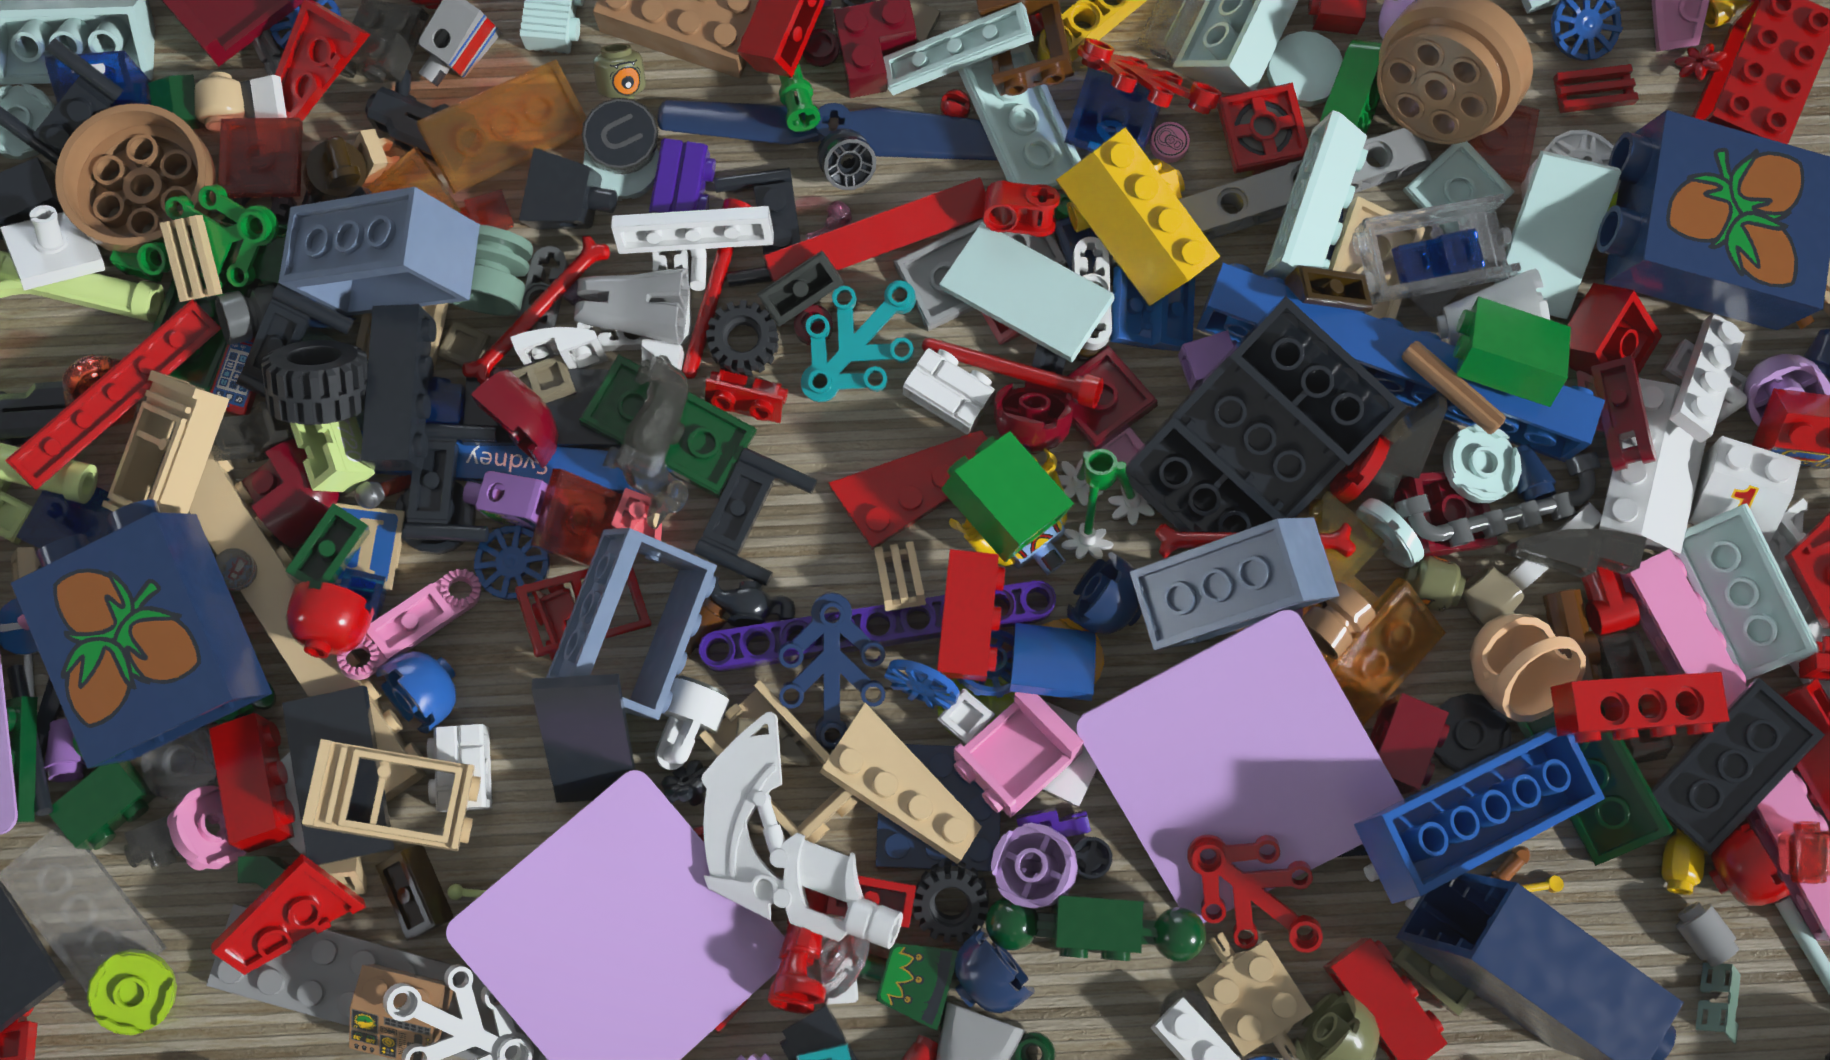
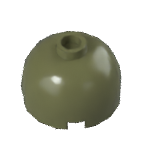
(1339, 1031)

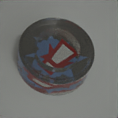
(237, 568)

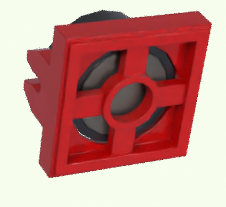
(1263, 128)

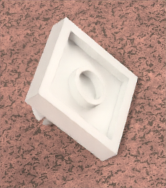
(50, 249)

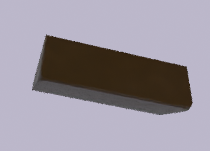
(1330, 288)
(414, 891)

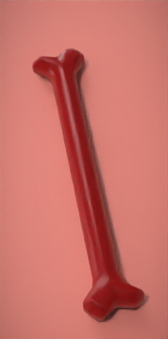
(590, 254)
(1173, 540)

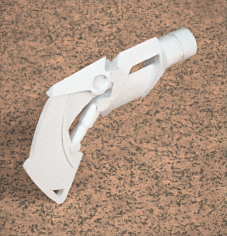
(735, 788)

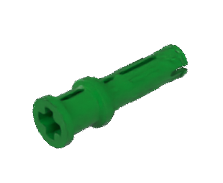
(798, 104)

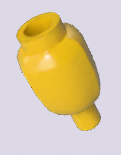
(1682, 864)

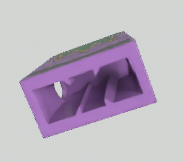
(507, 498)

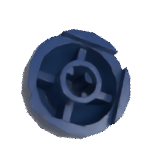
(1106, 597)
(989, 975)

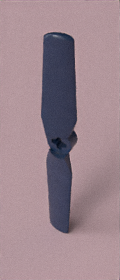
(885, 129)

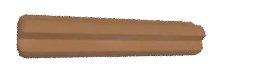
(1453, 387)

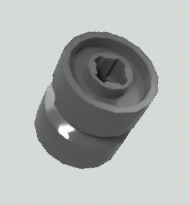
(242, 315)

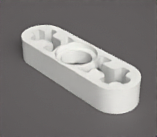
(1101, 266)
(1527, 572)

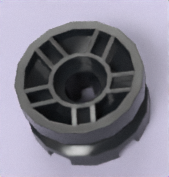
(854, 171)

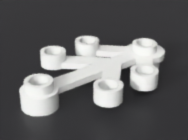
(465, 1031)

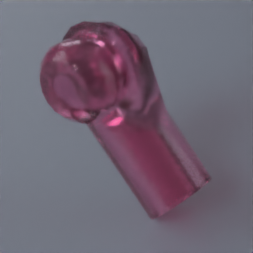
(838, 216)

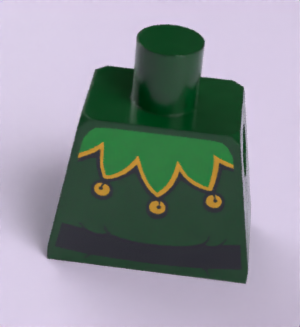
(913, 980)

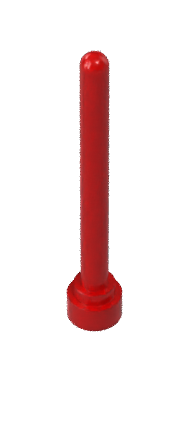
(709, 301)
(1084, 389)

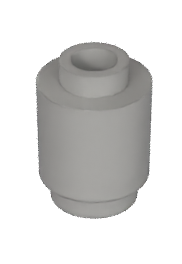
(1707, 933)

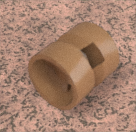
(1337, 619)

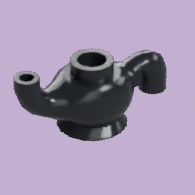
(751, 604)

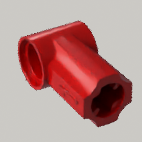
(1608, 603)

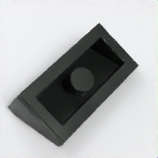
(800, 288)

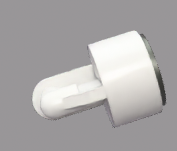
(692, 709)

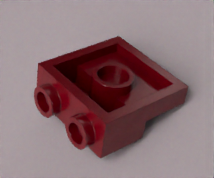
(1445, 507)

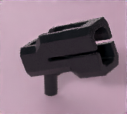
(398, 113)
(29, 411)

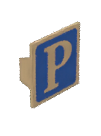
(382, 546)

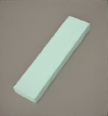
(958, 48)

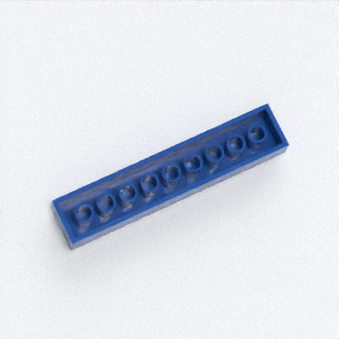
(1559, 431)

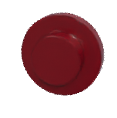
(821, 48)

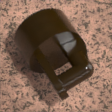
(334, 170)

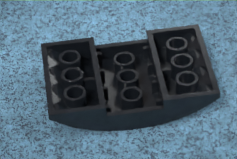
(1262, 429)

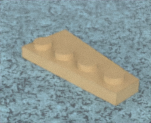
(897, 784)

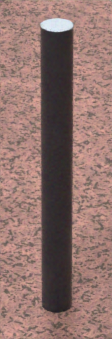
(19, 687)

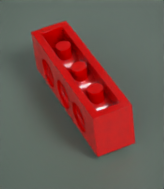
(1698, 695)

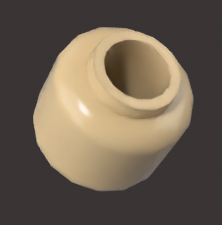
(218, 99)

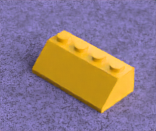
(1137, 217)

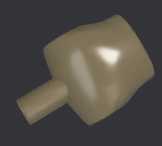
(1491, 595)

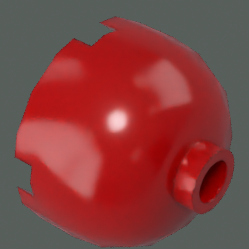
(327, 619)
(1746, 869)

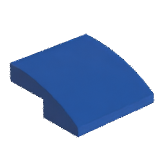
(1159, 326)
(1053, 662)

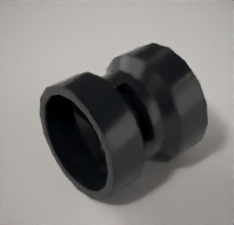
(1095, 855)

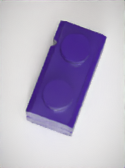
(682, 177)

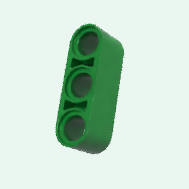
(1355, 86)

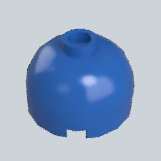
(419, 687)

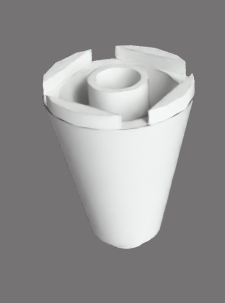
(1513, 292)

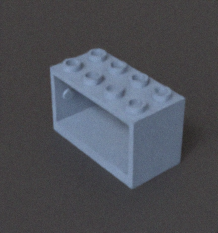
(379, 251)
(1234, 582)
(598, 603)

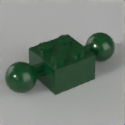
(1097, 924)

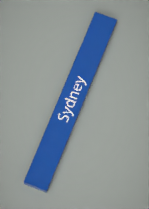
(586, 463)

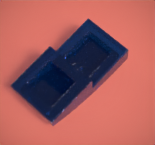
(1439, 256)

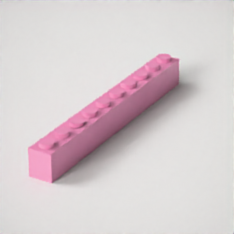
(1689, 644)

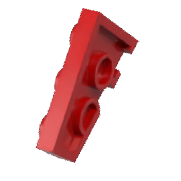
(315, 56)
(289, 909)

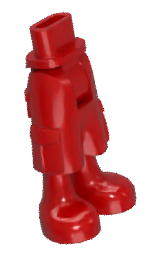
(792, 987)

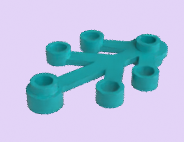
(854, 346)

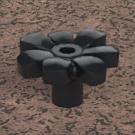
(686, 784)

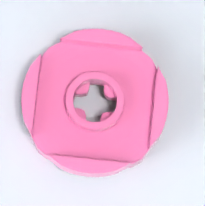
(192, 838)

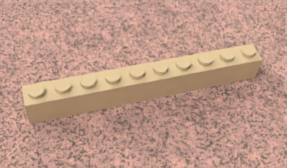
(232, 523)

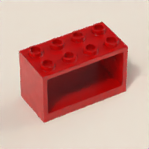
(1767, 68)

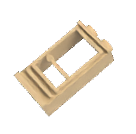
(198, 421)
(755, 706)
(333, 787)

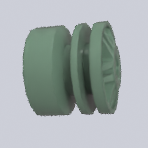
(498, 262)

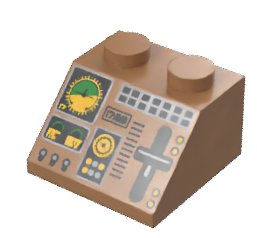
(377, 1031)

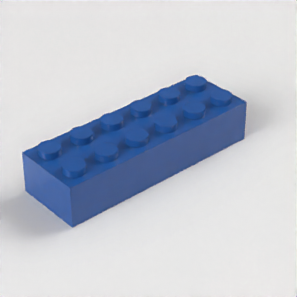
(1478, 813)

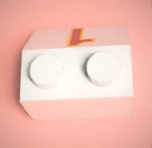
(1744, 474)

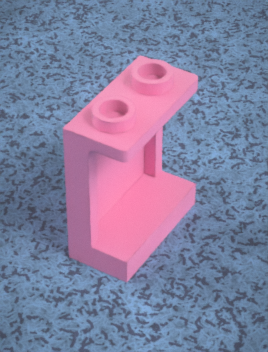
(1018, 753)

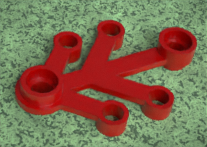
(1162, 84)
(1250, 887)

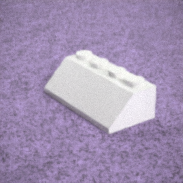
(1658, 495)

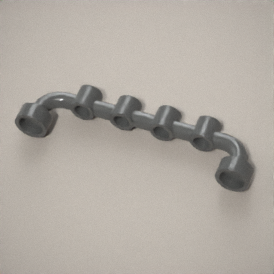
(1495, 522)

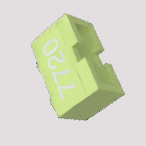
(333, 455)

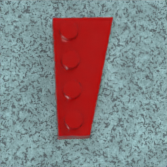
(903, 490)

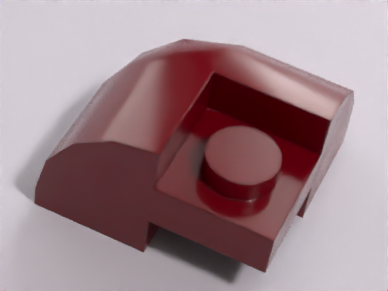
(519, 414)
(285, 495)

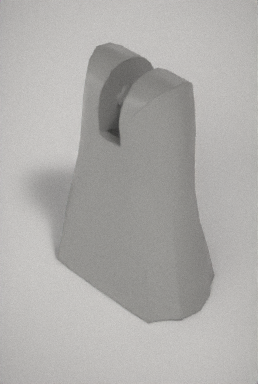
(637, 303)
(975, 1036)

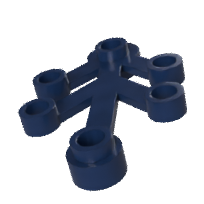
(831, 663)

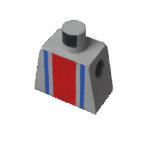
(455, 40)

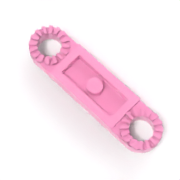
(412, 622)

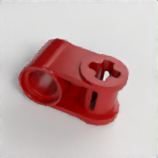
(1017, 208)

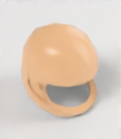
(1519, 661)

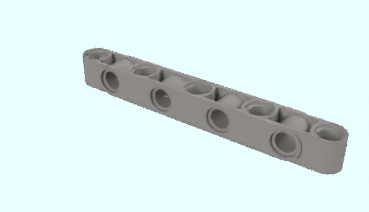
(1267, 194)

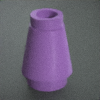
(61, 758)

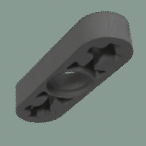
(537, 273)

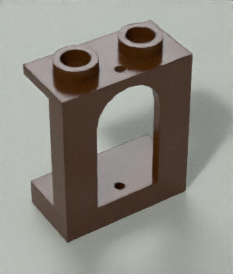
(1049, 71)

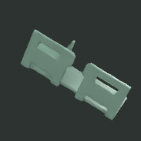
(1729, 1026)

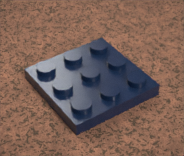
(903, 850)

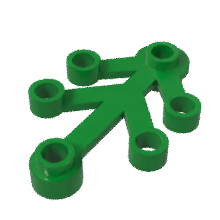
(219, 235)

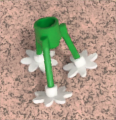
(1093, 475)

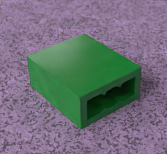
(1513, 351)
(1006, 495)

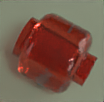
(1805, 852)

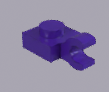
(1070, 825)

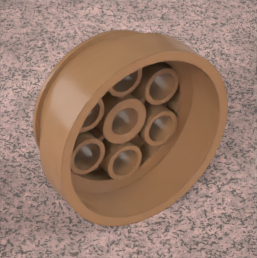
(1453, 69)
(116, 142)

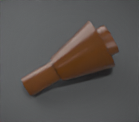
(711, 621)

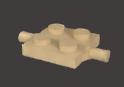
(1254, 997)

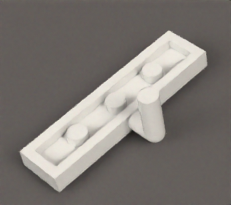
(693, 232)
(1707, 380)
(1190, 1034)

